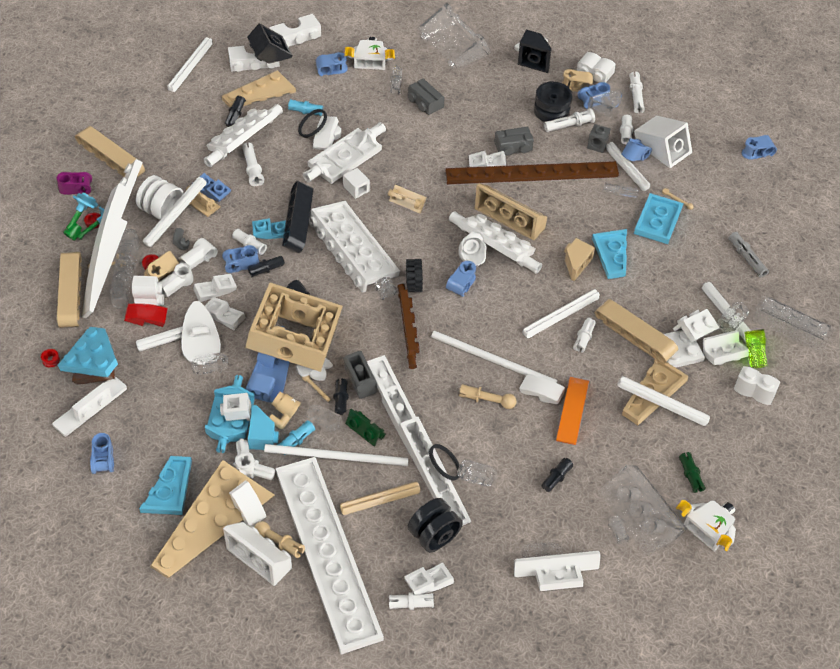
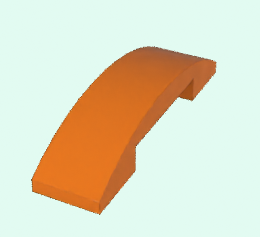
(572, 411)

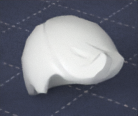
(473, 248)

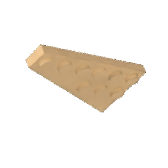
(205, 519)

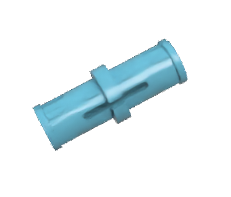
(304, 107)
(296, 437)

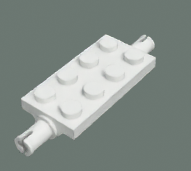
(239, 132)
(345, 154)
(499, 239)

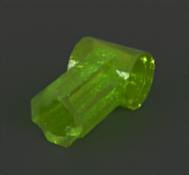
(756, 344)

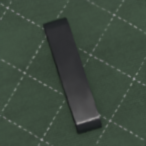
(297, 217)

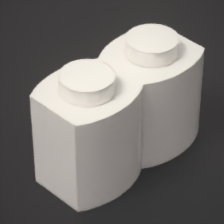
(599, 67)
(147, 290)
(756, 385)

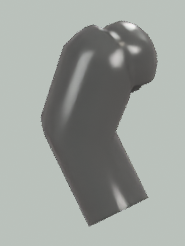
(179, 241)

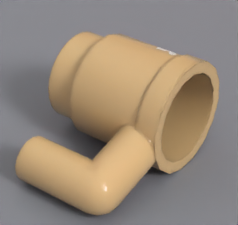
(285, 405)

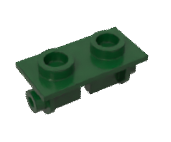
(362, 426)

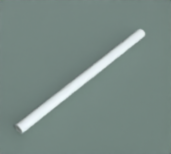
(488, 356)
(336, 455)

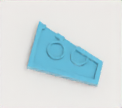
(612, 252)
(171, 488)

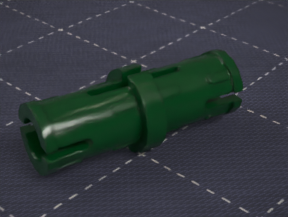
(692, 472)

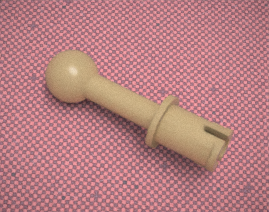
(508, 401)
(285, 542)

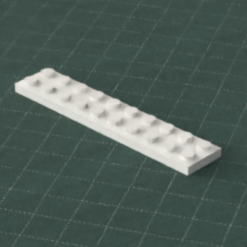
(329, 556)

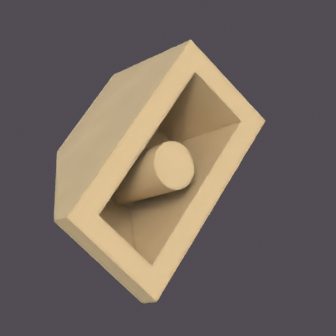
(578, 257)

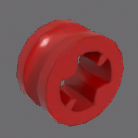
(50, 363)

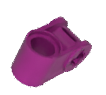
(72, 182)

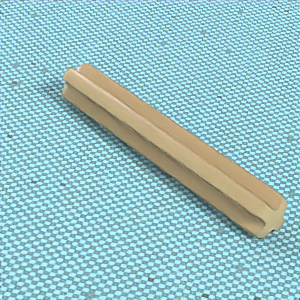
(379, 498)

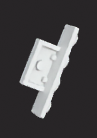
(89, 406)
(559, 570)

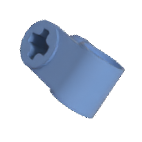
(330, 64)
(594, 90)
(759, 147)
(636, 150)
(240, 258)
(462, 278)
(101, 457)

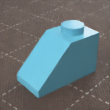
(261, 430)

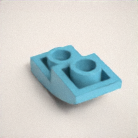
(266, 230)

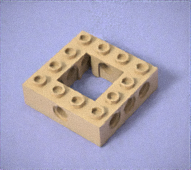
(288, 345)

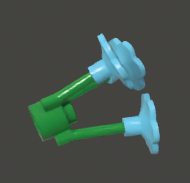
(73, 230)

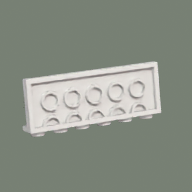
(352, 244)

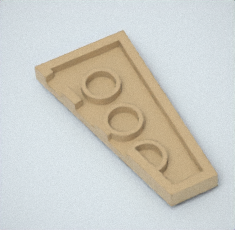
(261, 89)
(661, 378)

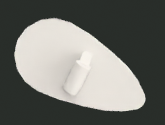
(199, 333)

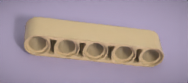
(106, 150)
(69, 289)
(636, 331)

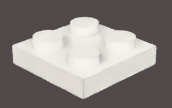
(687, 352)

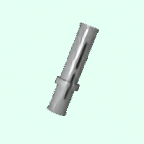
(744, 249)

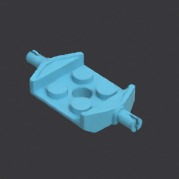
(224, 430)

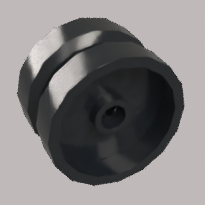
(552, 101)
(435, 524)

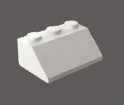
(257, 552)

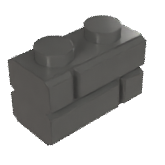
(425, 96)
(514, 140)
(360, 374)

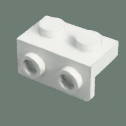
(697, 325)
(724, 348)

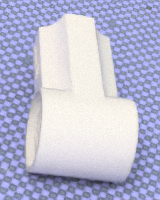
(201, 251)
(180, 277)

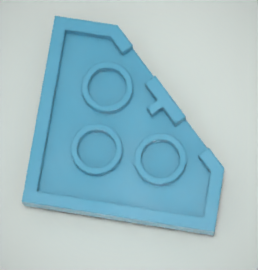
(90, 354)

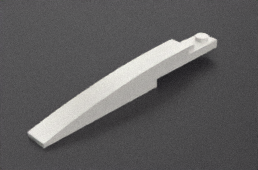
(108, 237)
(414, 435)

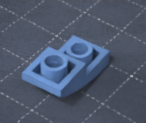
(214, 189)

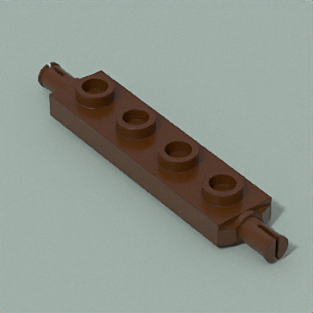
(409, 331)

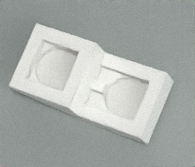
(325, 136)
(481, 159)
(217, 287)
(224, 314)
(546, 390)
(247, 503)
(430, 580)

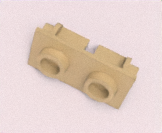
(407, 198)
(204, 204)

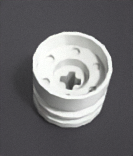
(157, 196)

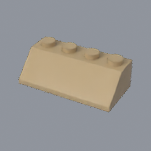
(509, 211)

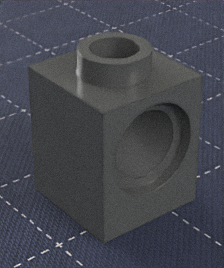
(598, 138)

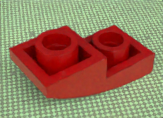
(140, 313)

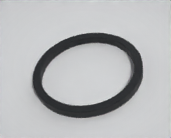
(306, 117)
(436, 465)

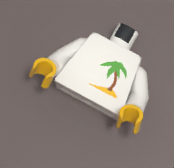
(370, 54)
(710, 522)

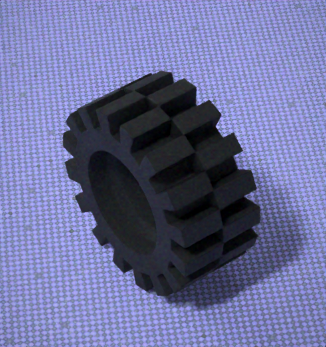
(414, 275)

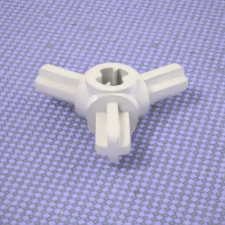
(248, 465)

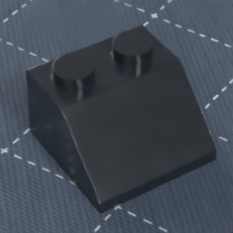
(268, 45)
(537, 51)

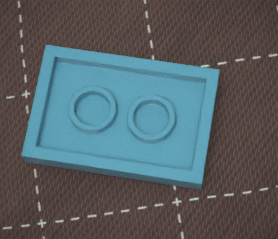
(658, 218)

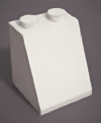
(667, 139)

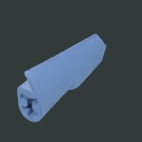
(268, 377)

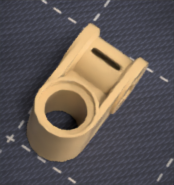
(578, 79)
(163, 266)

